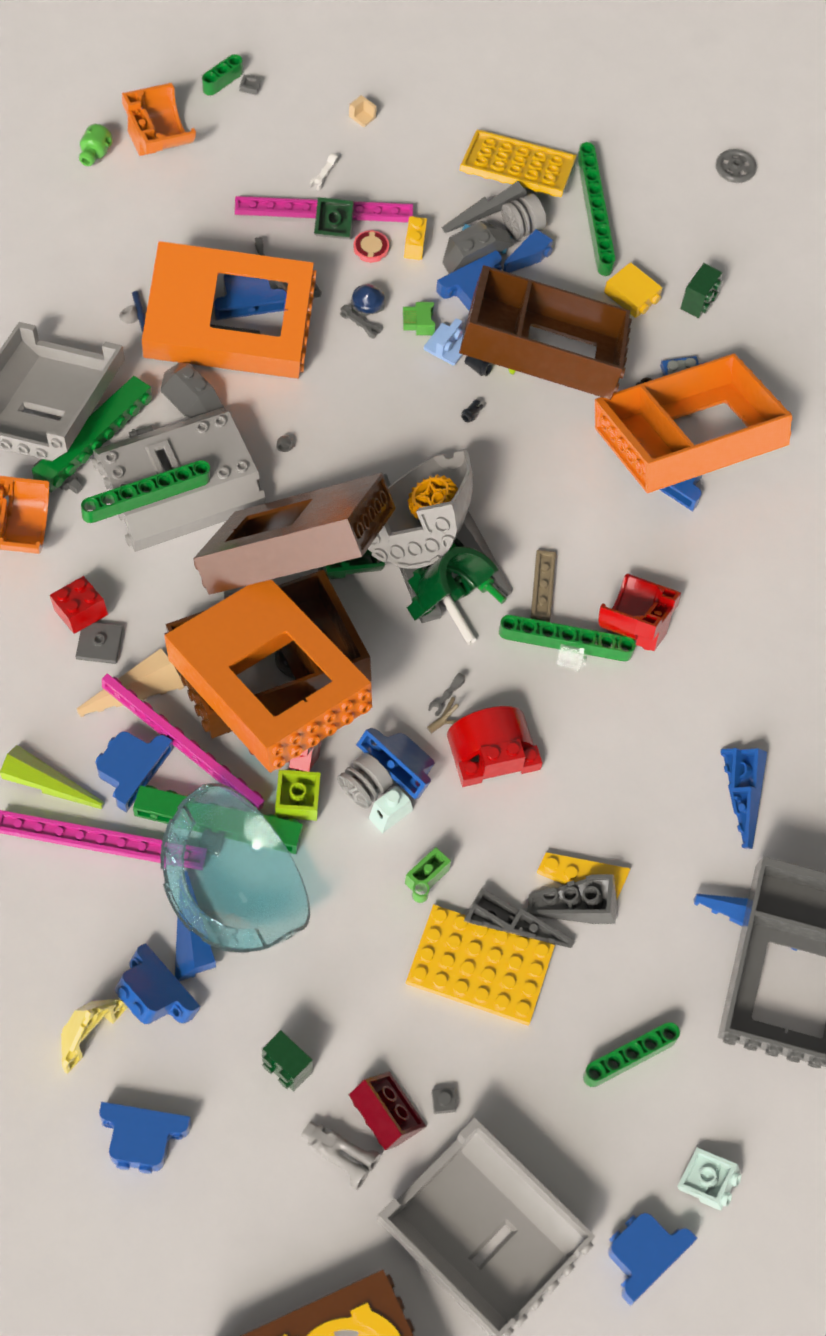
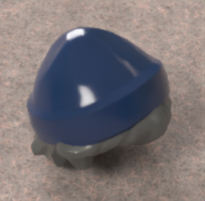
(368, 299)

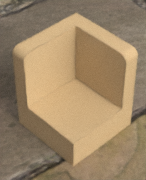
(362, 111)

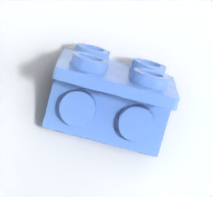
(446, 342)

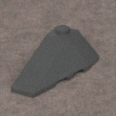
(581, 901)

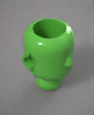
(94, 144)

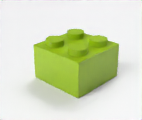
(297, 795)

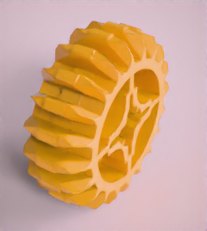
(431, 492)

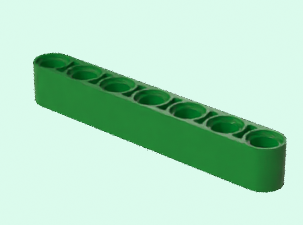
(138, 498)
(576, 636)

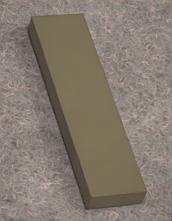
(543, 585)

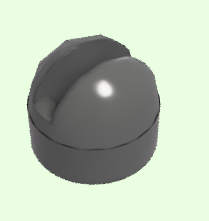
(284, 444)

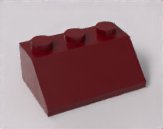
(386, 1110)

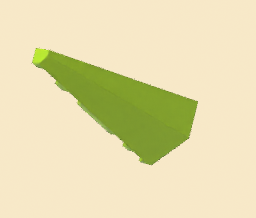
(30, 771)

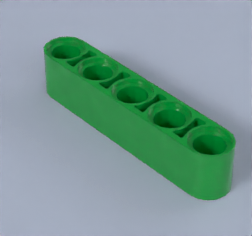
(624, 1061)

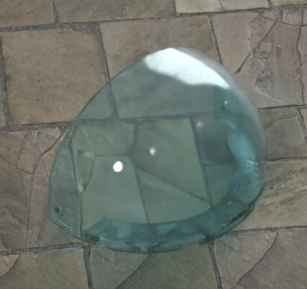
(231, 873)

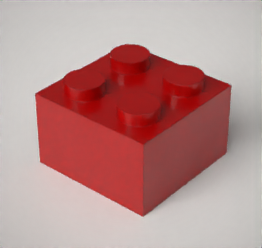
(78, 604)

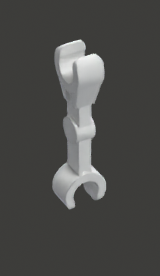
(332, 162)

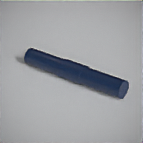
(140, 310)

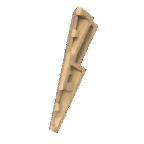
(148, 678)

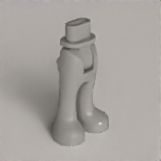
(330, 1144)

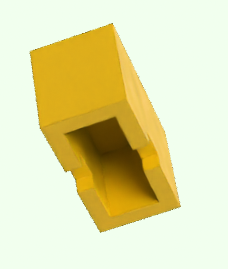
(415, 238)

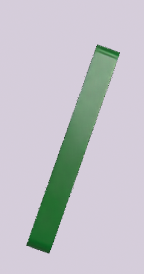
(596, 209)

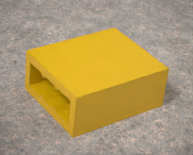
(633, 290)

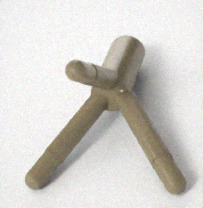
(442, 720)

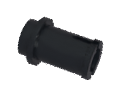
(468, 415)

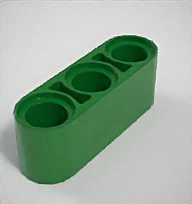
(222, 74)

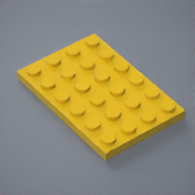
(516, 160)
(480, 965)

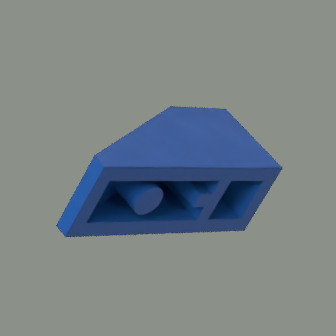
(530, 252)

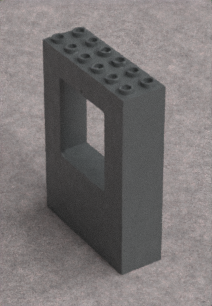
(787, 910)

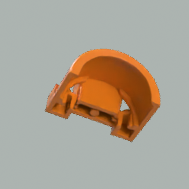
(155, 119)
(25, 516)

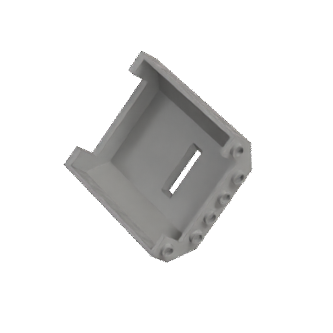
(53, 382)
(203, 437)
(463, 1206)

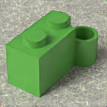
(427, 873)

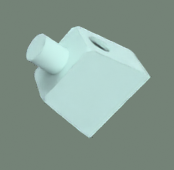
(392, 806)

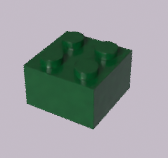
(334, 218)
(701, 291)
(286, 1061)

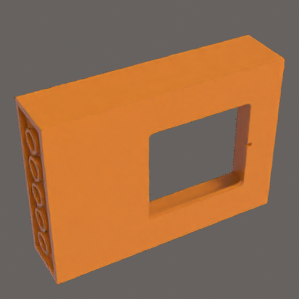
(183, 302)
(655, 449)
(240, 634)

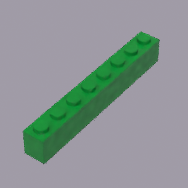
(95, 432)
(163, 805)

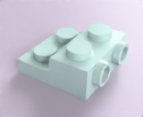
(710, 1179)

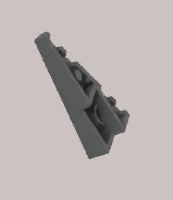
(485, 208)
(471, 537)
(498, 915)

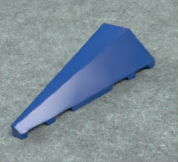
(745, 776)
(729, 906)
(191, 954)

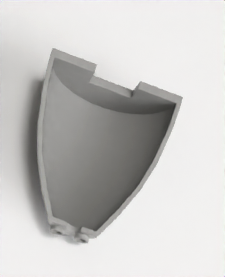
(423, 541)

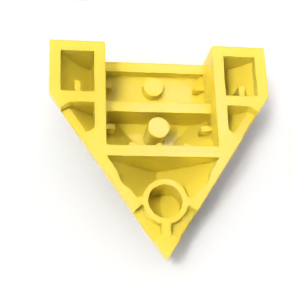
(82, 1023)

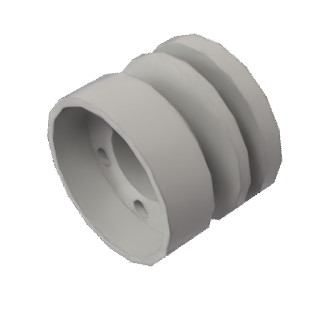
(523, 216)
(365, 780)

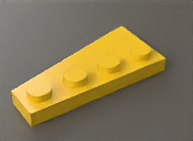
(567, 869)

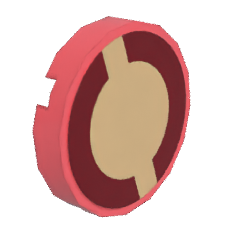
(371, 246)

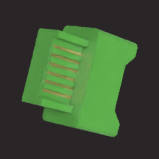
(419, 318)

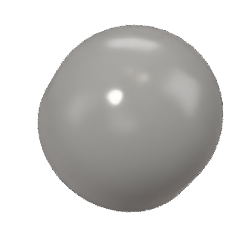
(129, 315)

